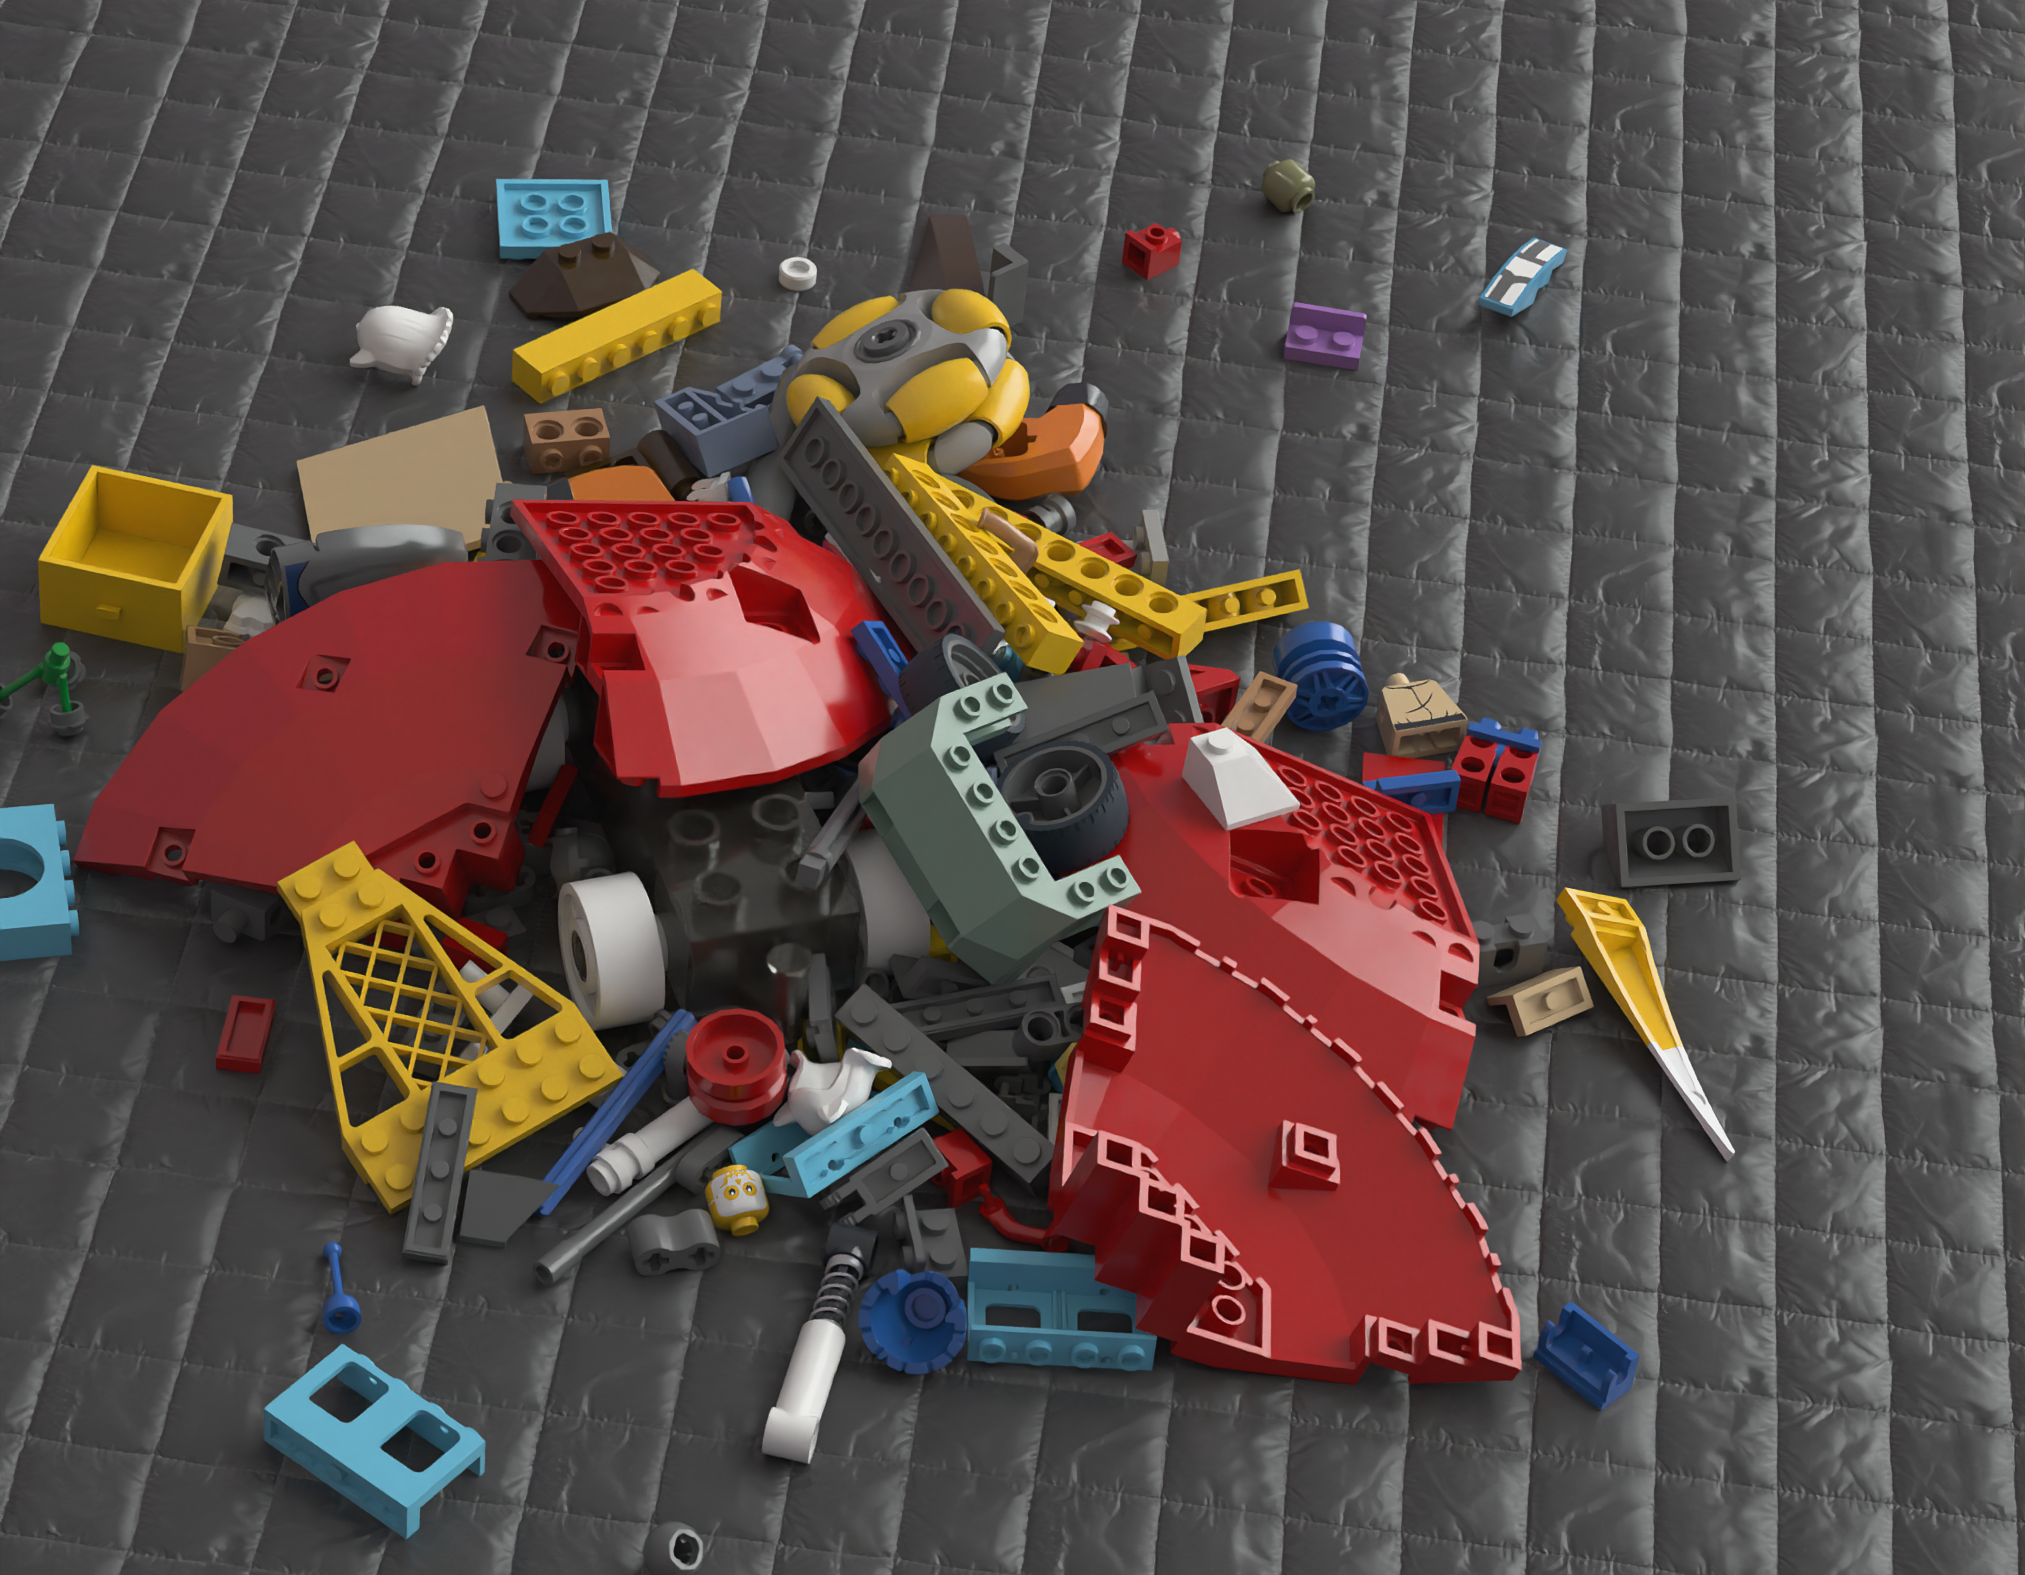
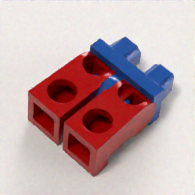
(1506, 759)

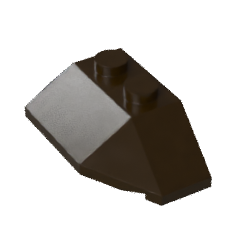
(583, 278)

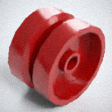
(736, 1066)

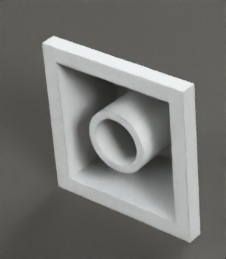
(1235, 780)

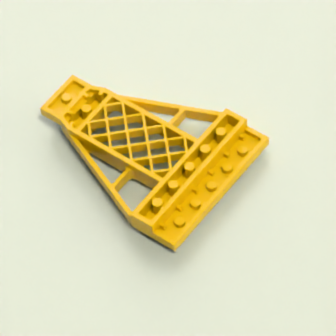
(518, 1082)

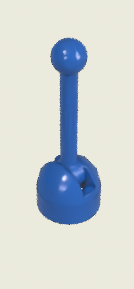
(338, 1302)

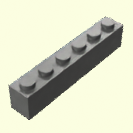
(958, 1094)

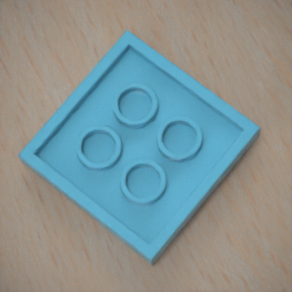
(549, 213)

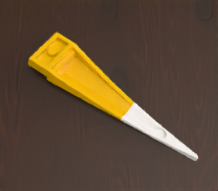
(1622, 958)

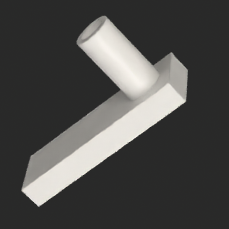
(498, 1001)

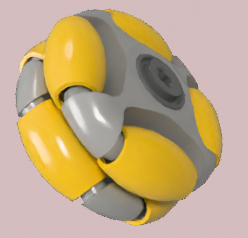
(917, 377)

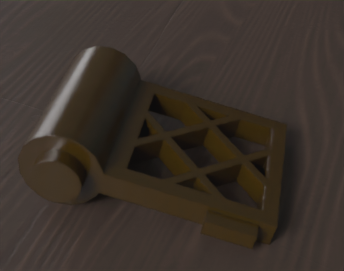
(661, 455)

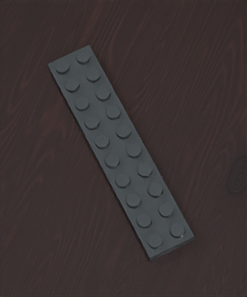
(883, 534)

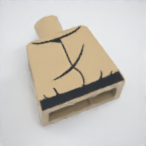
(1418, 718)

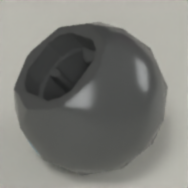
(673, 1550)

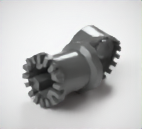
(675, 1072)

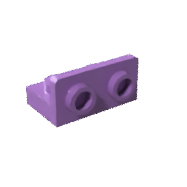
(1325, 336)

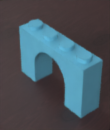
(39, 919)

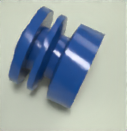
(1327, 672)

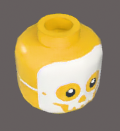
(736, 1200)

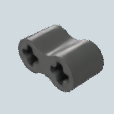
(673, 1242)

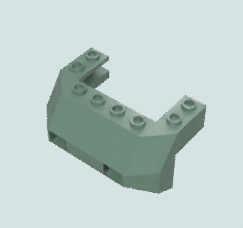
(965, 844)

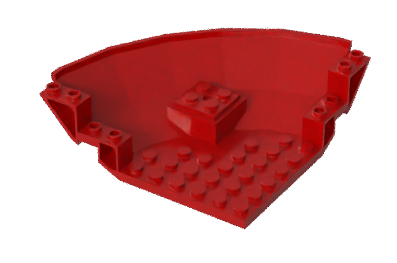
(713, 639)
(1326, 902)

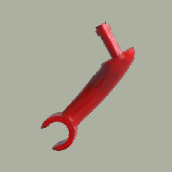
(1000, 1218)

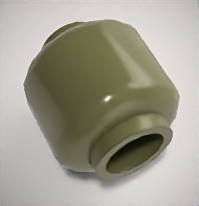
(1288, 186)

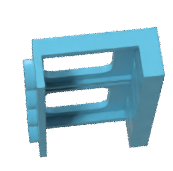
(839, 1148)
(1059, 1290)
(350, 1453)

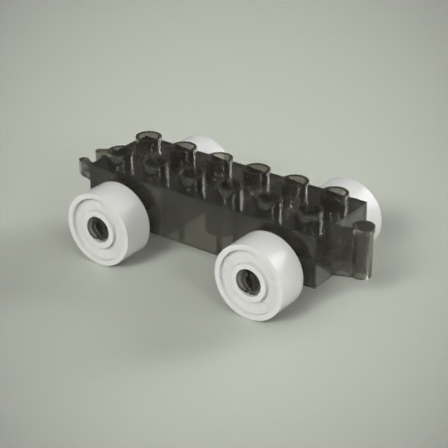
(714, 894)

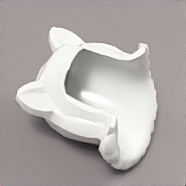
(401, 339)
(828, 1090)

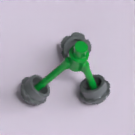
(59, 669)

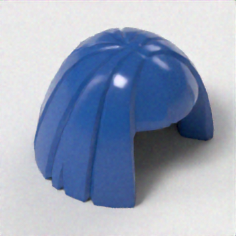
(913, 1321)

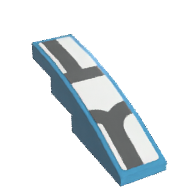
(1521, 277)

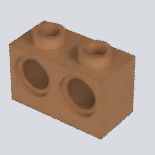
(565, 440)

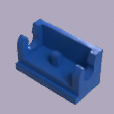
(1587, 1356)

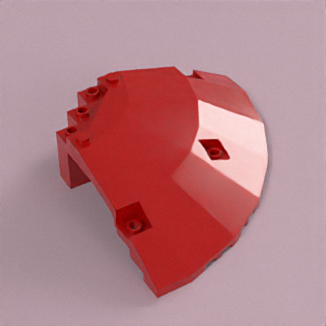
(404, 751)
(1262, 1181)

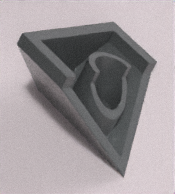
(499, 1205)

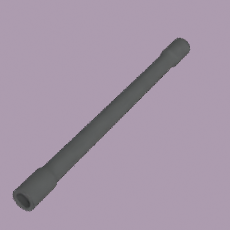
(569, 1252)

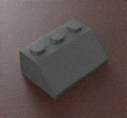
(1672, 841)

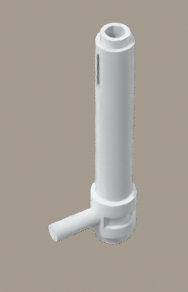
(636, 1153)

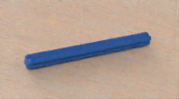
(613, 1111)

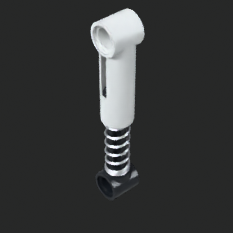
(795, 1420)

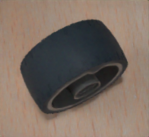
(947, 667)
(1067, 802)

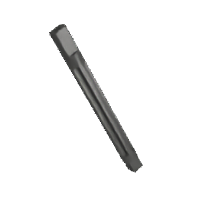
(832, 840)

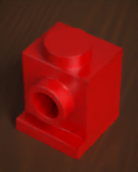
(1158, 246)
(966, 1169)

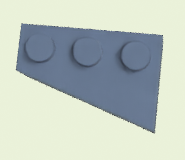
(715, 432)

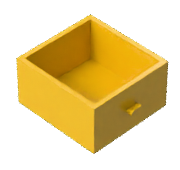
(134, 558)

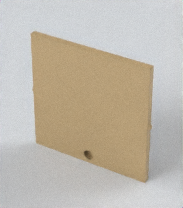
(410, 476)

